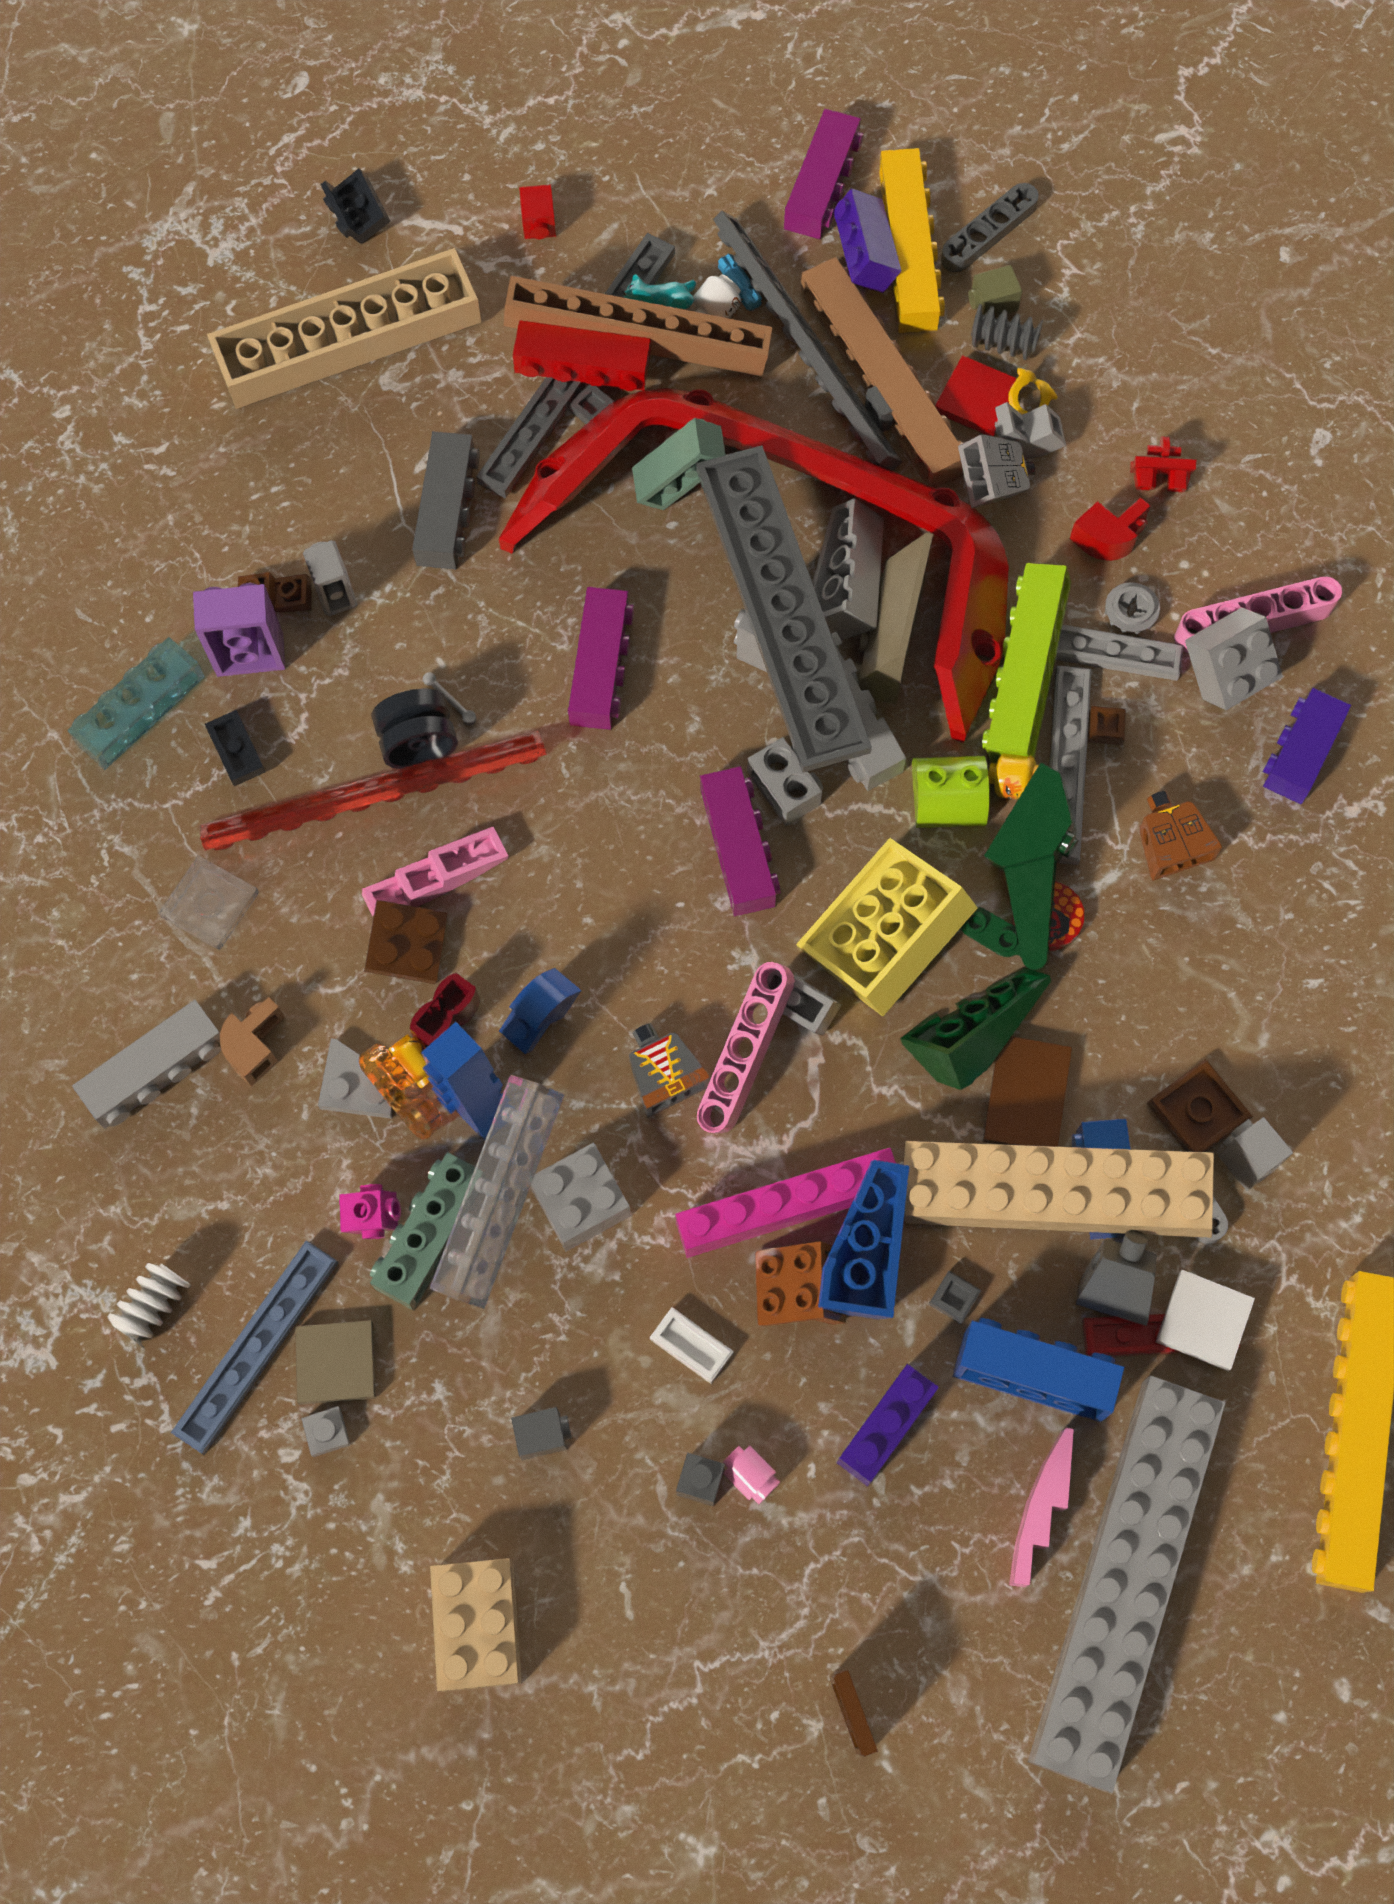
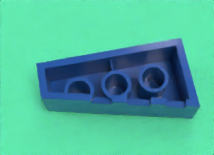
(463, 1078)

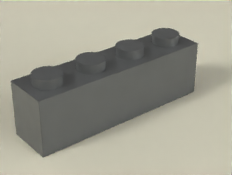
(444, 500)

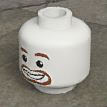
(718, 297)

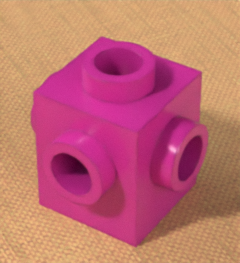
(369, 1211)

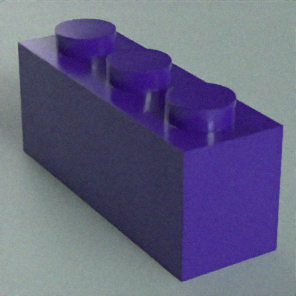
(867, 240)
(1305, 745)
(887, 1425)

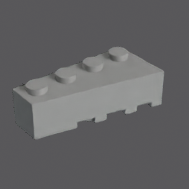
(850, 569)
(886, 755)

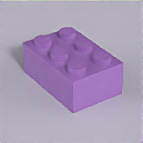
(239, 629)

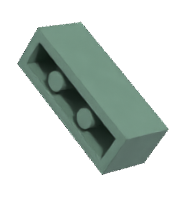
(671, 467)

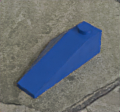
(866, 1254)

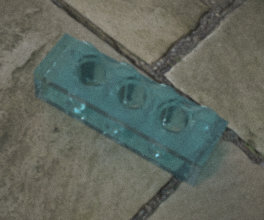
(132, 721)

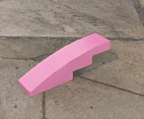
(440, 872)
(1047, 1494)

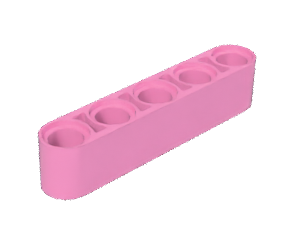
(1271, 604)
(730, 1058)

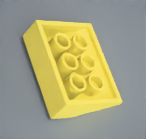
(887, 926)

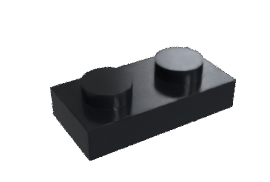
(235, 748)

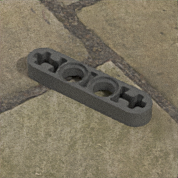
(986, 224)

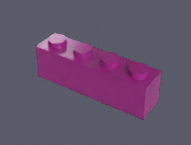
(822, 174)
(599, 658)
(738, 841)

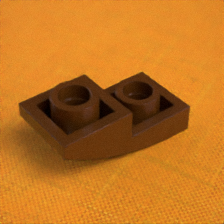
(285, 593)

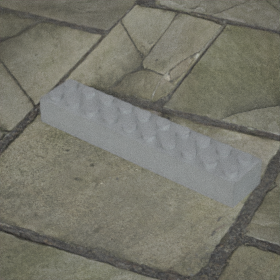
(1127, 1584)

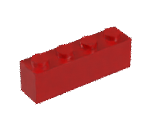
(581, 355)

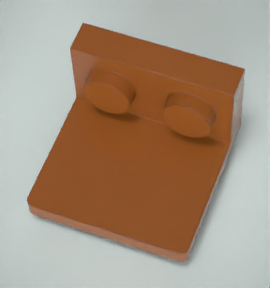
(790, 1285)

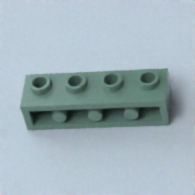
(423, 1237)

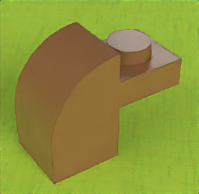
(243, 1043)

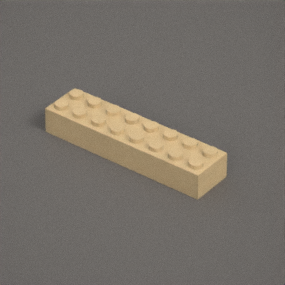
(345, 328)
(1060, 1188)

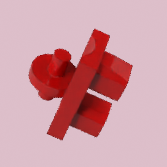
(1176, 468)

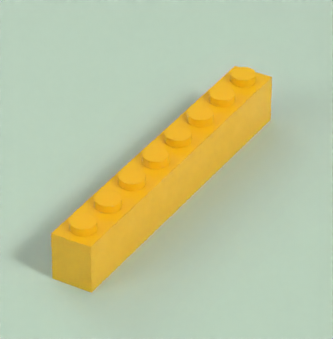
(1358, 1436)

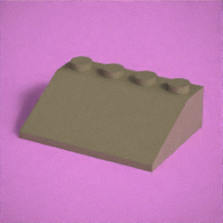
(898, 605)

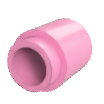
(750, 1474)

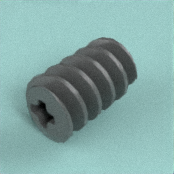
(1005, 332)

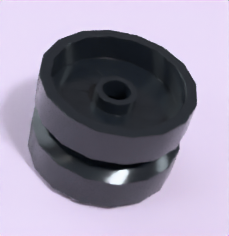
(414, 727)

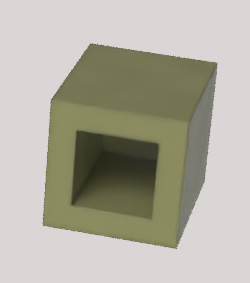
(996, 289)

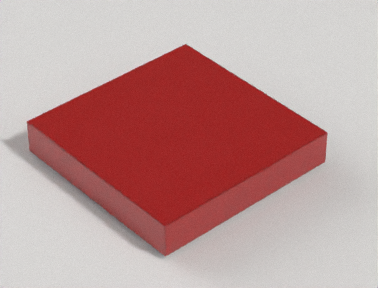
(974, 394)

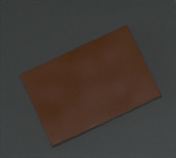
(1027, 1093)

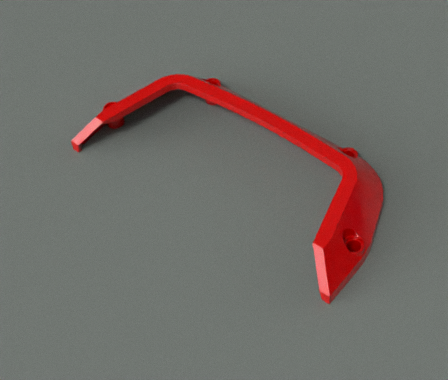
(978, 571)

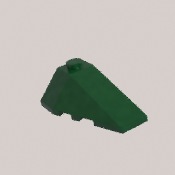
(970, 1038)

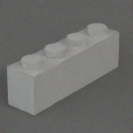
(149, 1065)

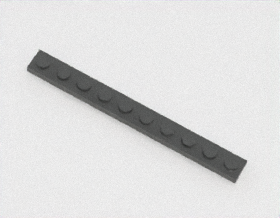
(812, 350)
(554, 396)

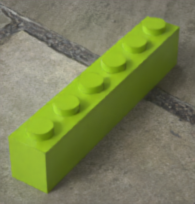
(1028, 661)

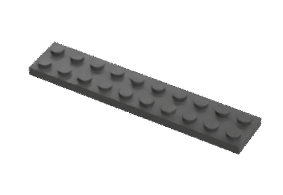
(783, 609)

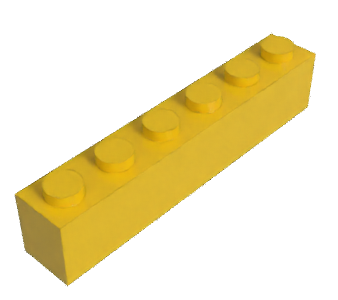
(906, 207)

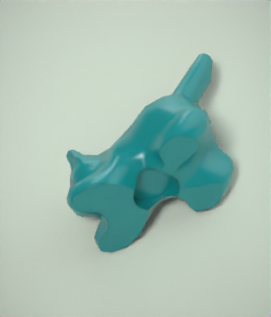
(667, 294)

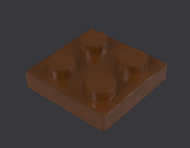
(405, 942)

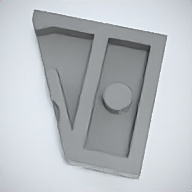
(347, 1087)

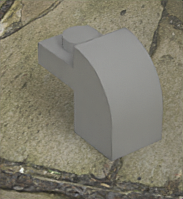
(1036, 430)

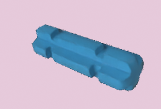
(729, 268)

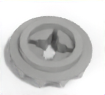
(1121, 597)

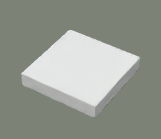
(1205, 1320)

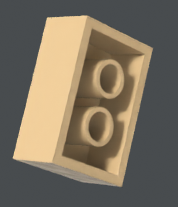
(475, 1625)

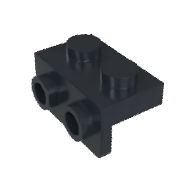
(355, 206)

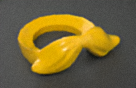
(1026, 376)

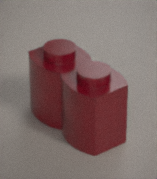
(452, 1002)

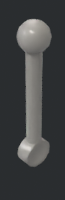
(468, 716)

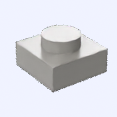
(325, 1431)

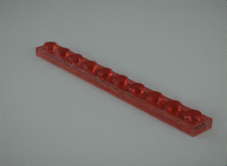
(362, 793)

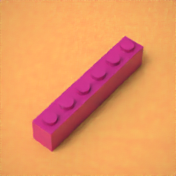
(774, 1205)

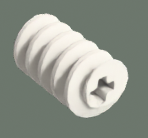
(147, 1302)

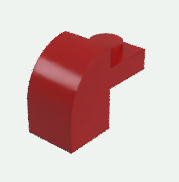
(1105, 535)

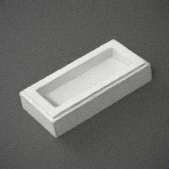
(691, 1345)

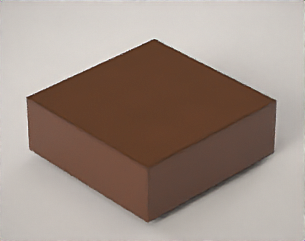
(1106, 725)

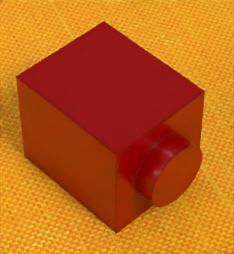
(537, 212)

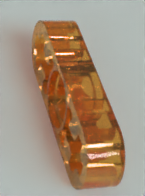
(413, 1106)

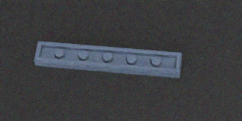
(254, 1348)

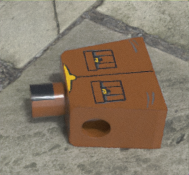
(1175, 837)

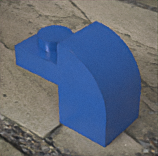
(536, 1007)

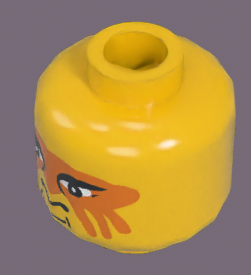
(1011, 774)

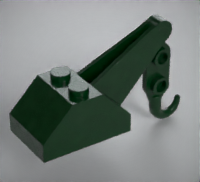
(1028, 851)

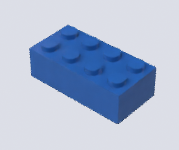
(1038, 1370)

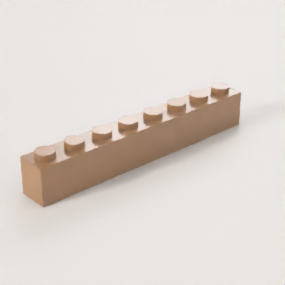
(672, 331)
(879, 363)

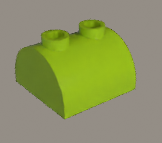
(950, 791)

